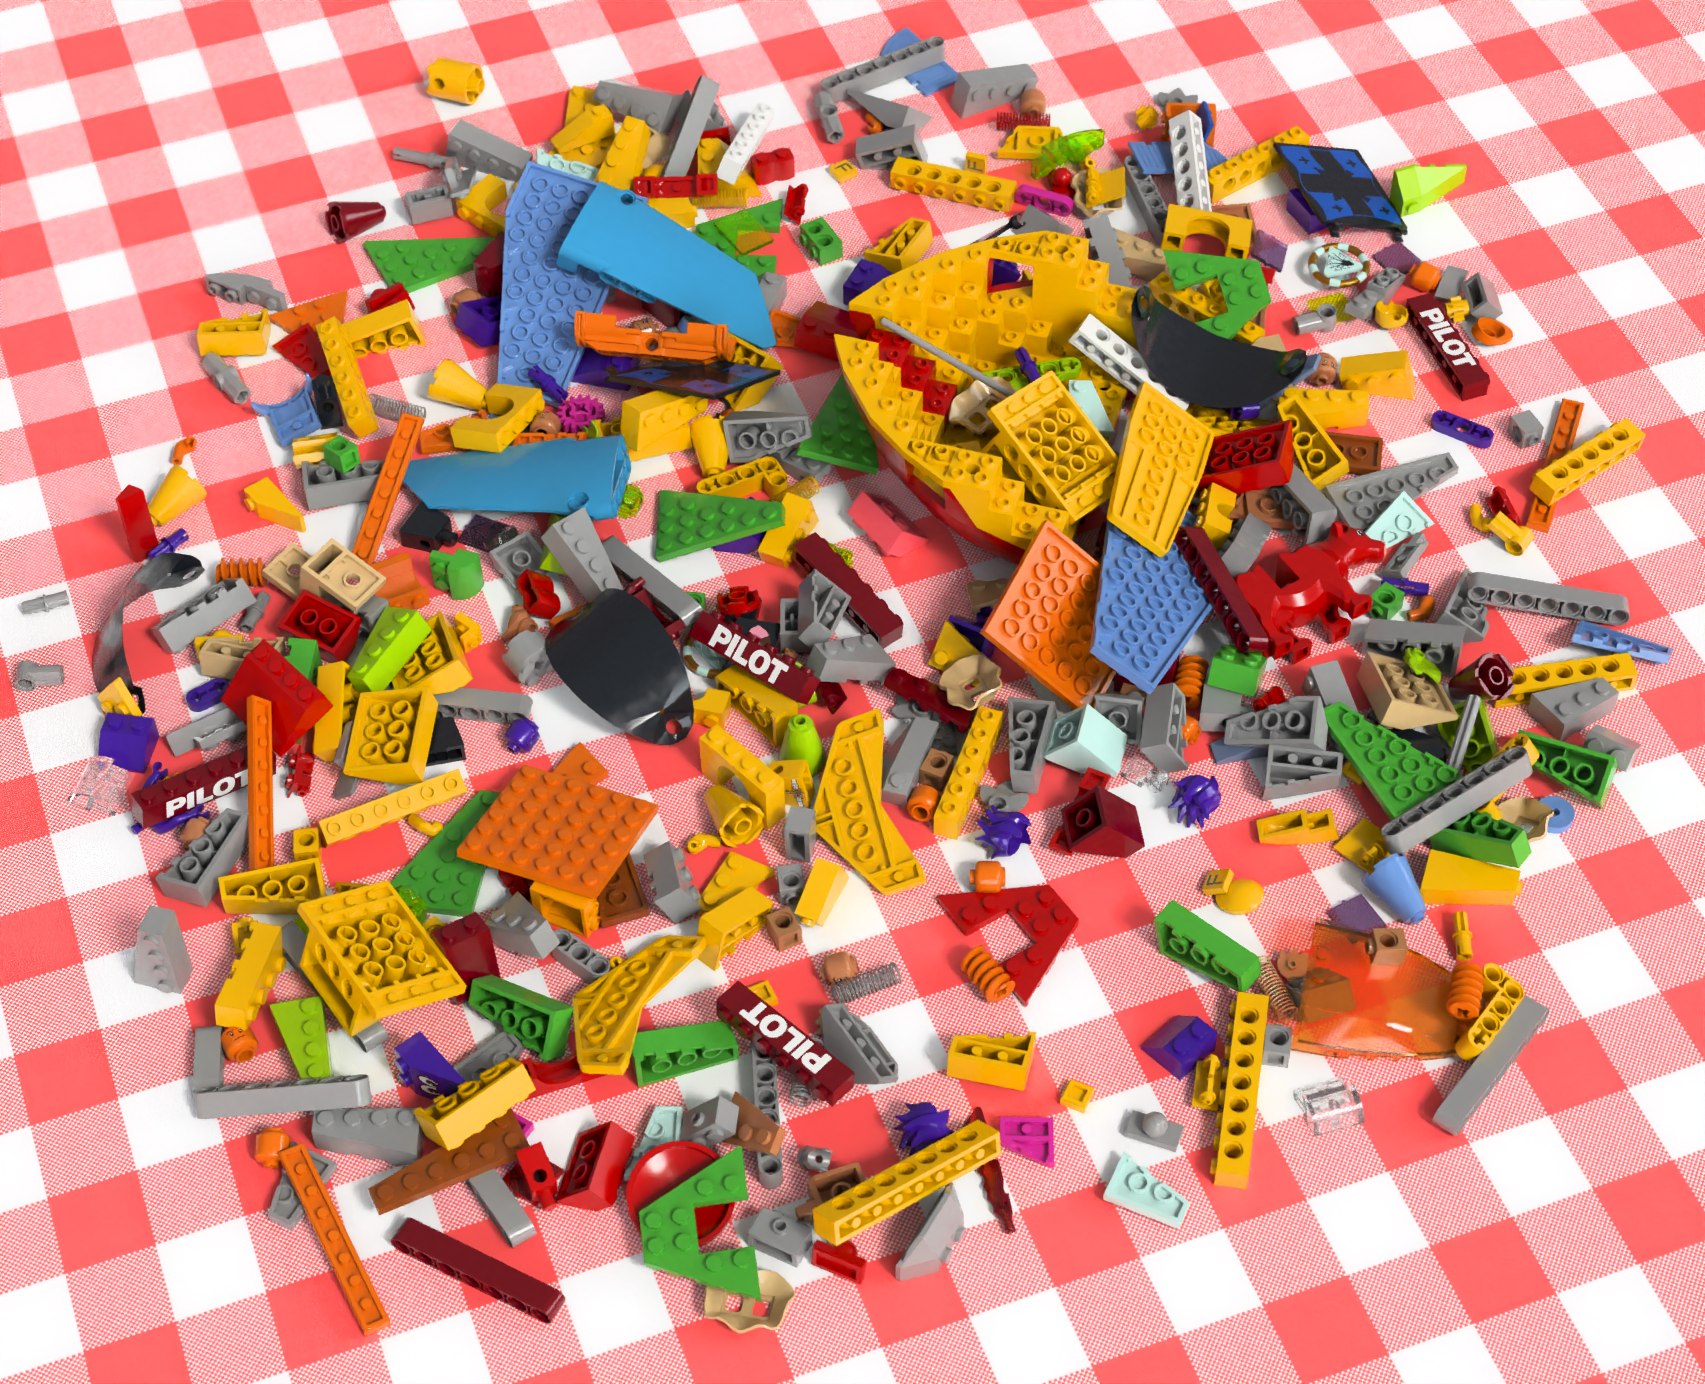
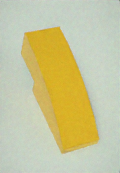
(1298, 828)

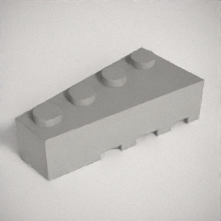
(581, 554)
(1438, 642)
(1028, 736)
(161, 952)
(371, 1133)

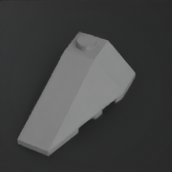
(889, 112)
(763, 433)
(1463, 612)
(1292, 724)
(904, 760)

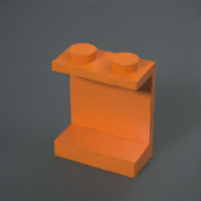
(1175, 109)
(401, 585)

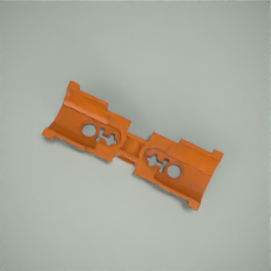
(700, 345)

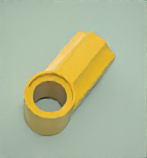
(1515, 537)

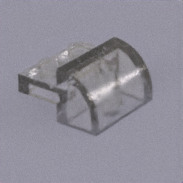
(101, 786)
(1330, 1105)

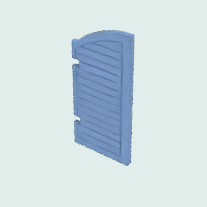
(929, 79)
(1158, 159)

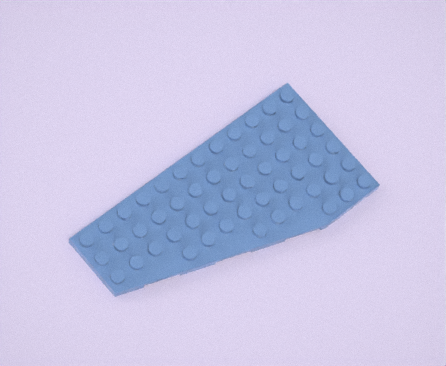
(537, 293)
(1144, 607)

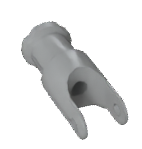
(807, 1155)

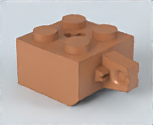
(828, 1185)

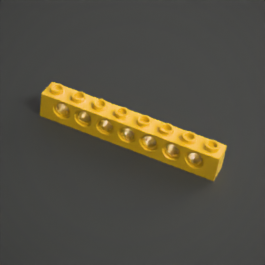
(1235, 1171)
(906, 1182)

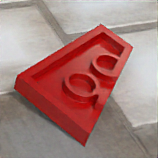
(304, 351)

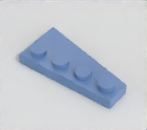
(1612, 640)

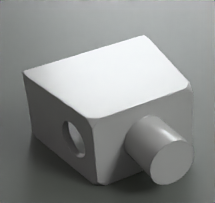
(1218, 707)

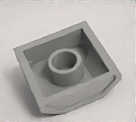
(517, 556)
(1124, 712)

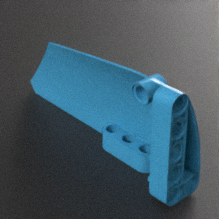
(661, 260)
(528, 477)

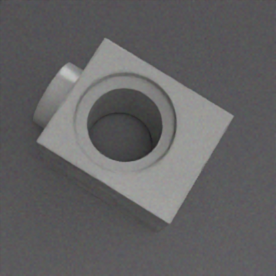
(1525, 429)
(790, 883)
(1275, 1054)

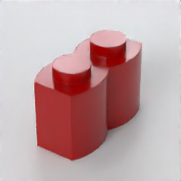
(772, 166)
(538, 594)

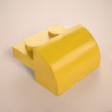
(310, 448)

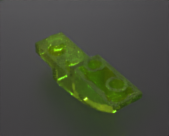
(1070, 147)

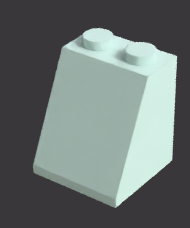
(1086, 740)

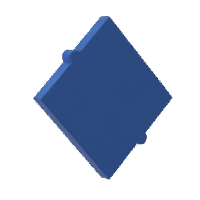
(1206, 119)

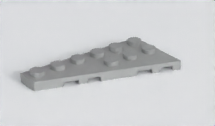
(1367, 496)

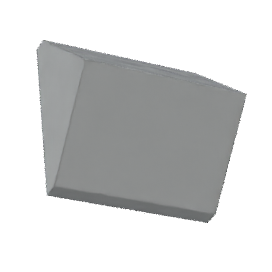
(1039, 220)

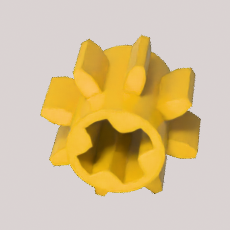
(1146, 117)
(1457, 309)

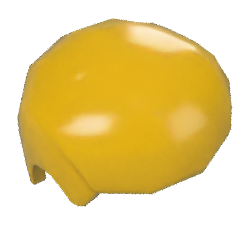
(1390, 315)

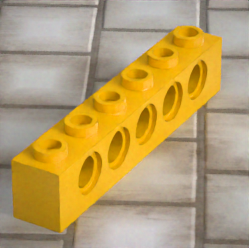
(1251, 165)
(953, 184)
(1197, 307)
(347, 377)
(1586, 461)
(1614, 668)
(968, 773)
(392, 808)

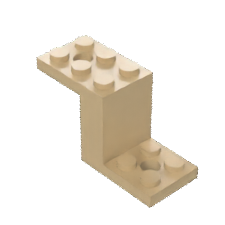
(324, 574)

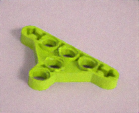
(1020, 382)

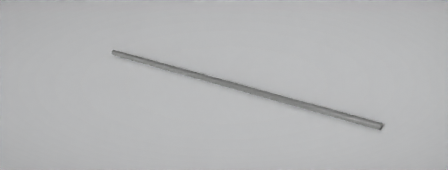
(965, 368)

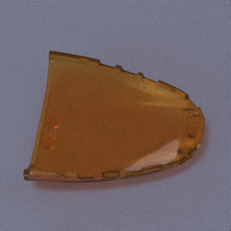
(1372, 1008)

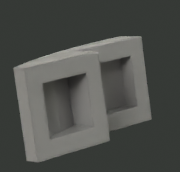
(1450, 283)

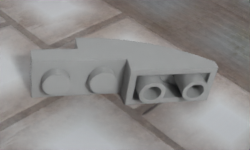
(244, 288)
(1379, 288)
(799, 466)

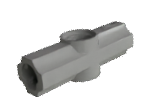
(828, 117)
(226, 378)

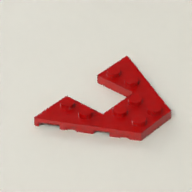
(1037, 913)

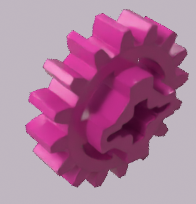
(580, 413)

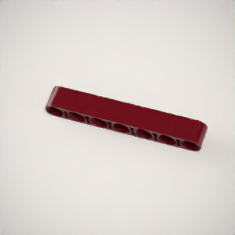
(1221, 589)
(478, 1270)

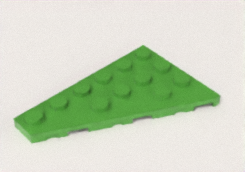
(424, 261)
(840, 434)
(702, 521)
(1387, 764)
(437, 874)

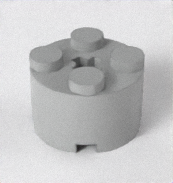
(528, 657)

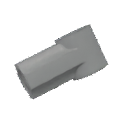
(1323, 320)
(31, 675)

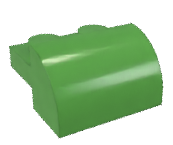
(457, 573)

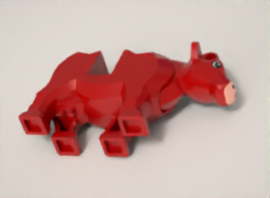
(1311, 588)

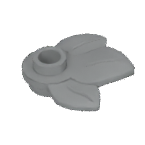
(1176, 96)
(909, 709)
(1003, 797)

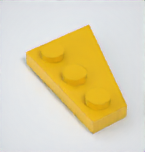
(951, 648)
(733, 876)

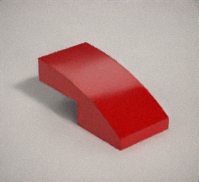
(1269, 274)

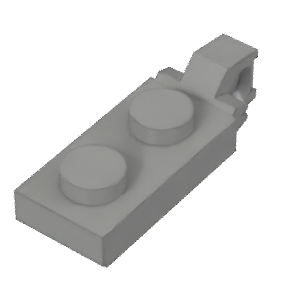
(1405, 557)

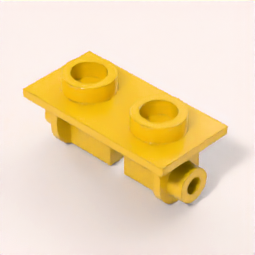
(1207, 1083)

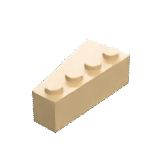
(1142, 257)

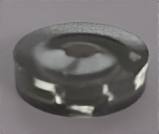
(500, 537)

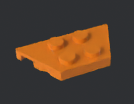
(312, 312)

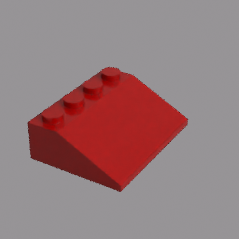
(818, 327)
(1250, 459)
(293, 698)

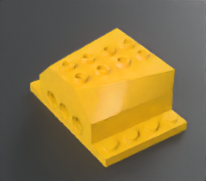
(1052, 448)
(372, 956)

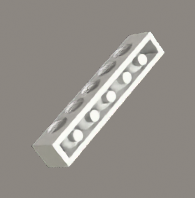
(745, 143)
(1189, 161)
(1117, 357)

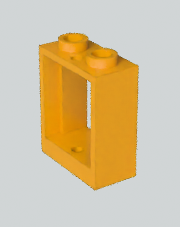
(566, 909)

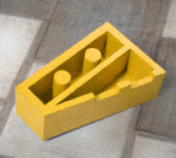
(903, 246)

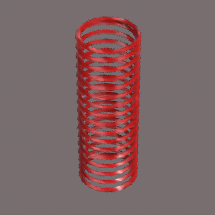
(1019, 120)

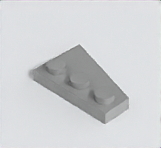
(489, 1055)
(286, 1206)

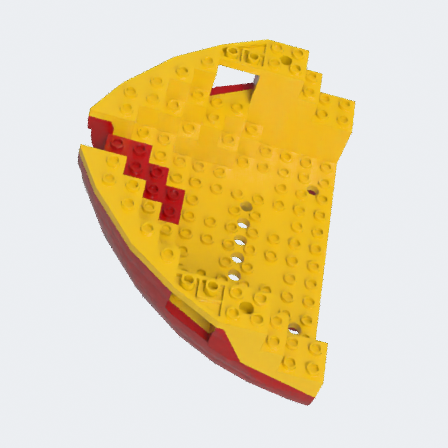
(909, 391)

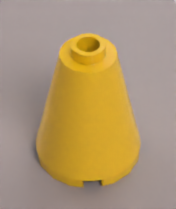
(457, 387)
(710, 444)
(175, 496)
(733, 816)

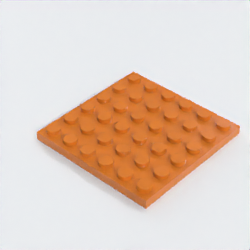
(1049, 618)
(558, 831)

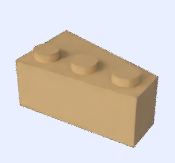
(225, 655)

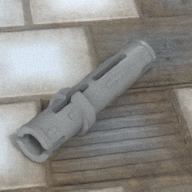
(431, 159)

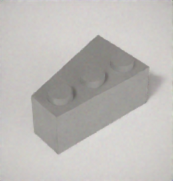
(882, 148)

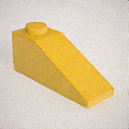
(586, 128)
(273, 505)

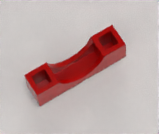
(556, 1075)

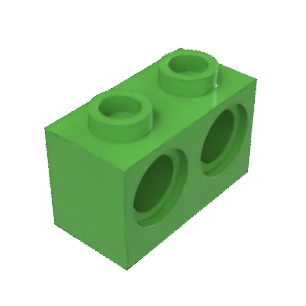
(821, 241)

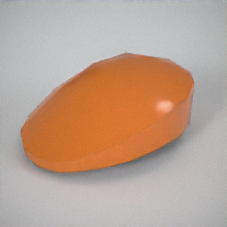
(1491, 331)

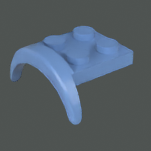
(293, 417)

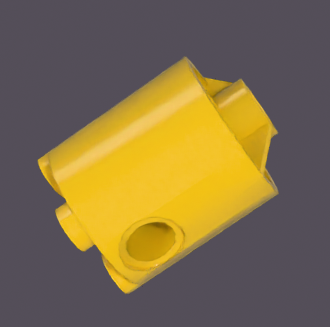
(455, 80)

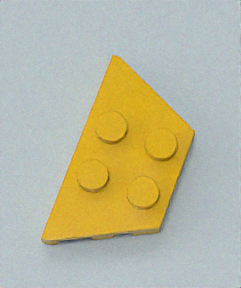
(1027, 142)

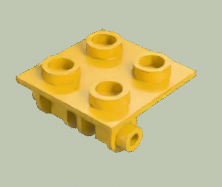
(1104, 186)
(1363, 846)

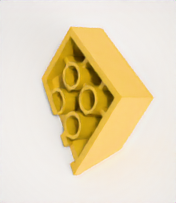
(709, 158)
(752, 395)

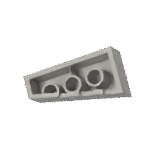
(990, 88)
(651, 105)
(486, 152)
(1105, 249)
(329, 487)
(1305, 507)
(1244, 544)
(203, 614)
(1329, 683)
(212, 856)

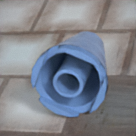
(1397, 888)

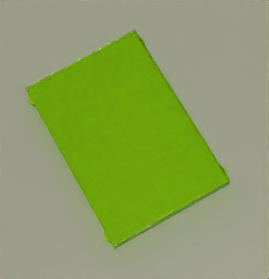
(743, 232)

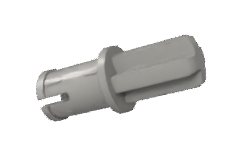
(45, 603)
(255, 612)

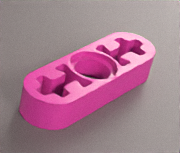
(1026, 193)

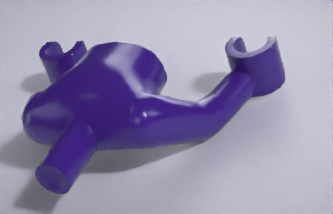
(169, 824)

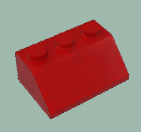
(322, 621)
(596, 1167)

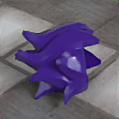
(1196, 798)
(1004, 831)
(922, 1126)

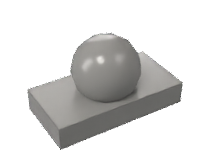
(1154, 1130)

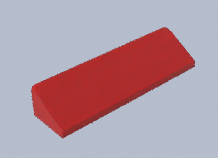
(136, 522)

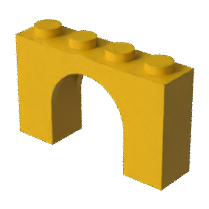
(479, 203)
(1183, 221)
(518, 408)
(726, 757)

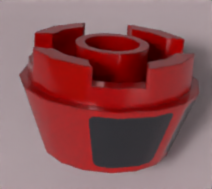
(739, 603)

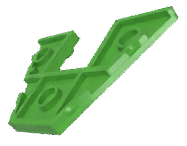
(768, 216)
(1239, 280)
(672, 1236)

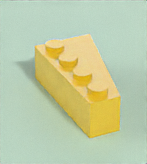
(758, 702)

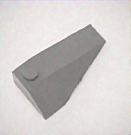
(773, 290)

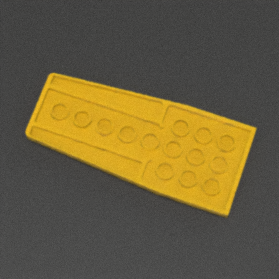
(1157, 469)

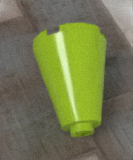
(803, 743)

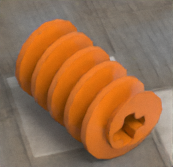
(249, 572)
(1191, 678)
(987, 975)
(1465, 991)

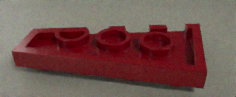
(928, 697)

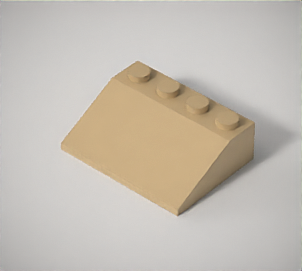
(1401, 696)

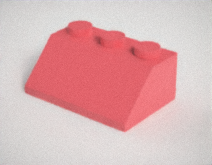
(886, 524)

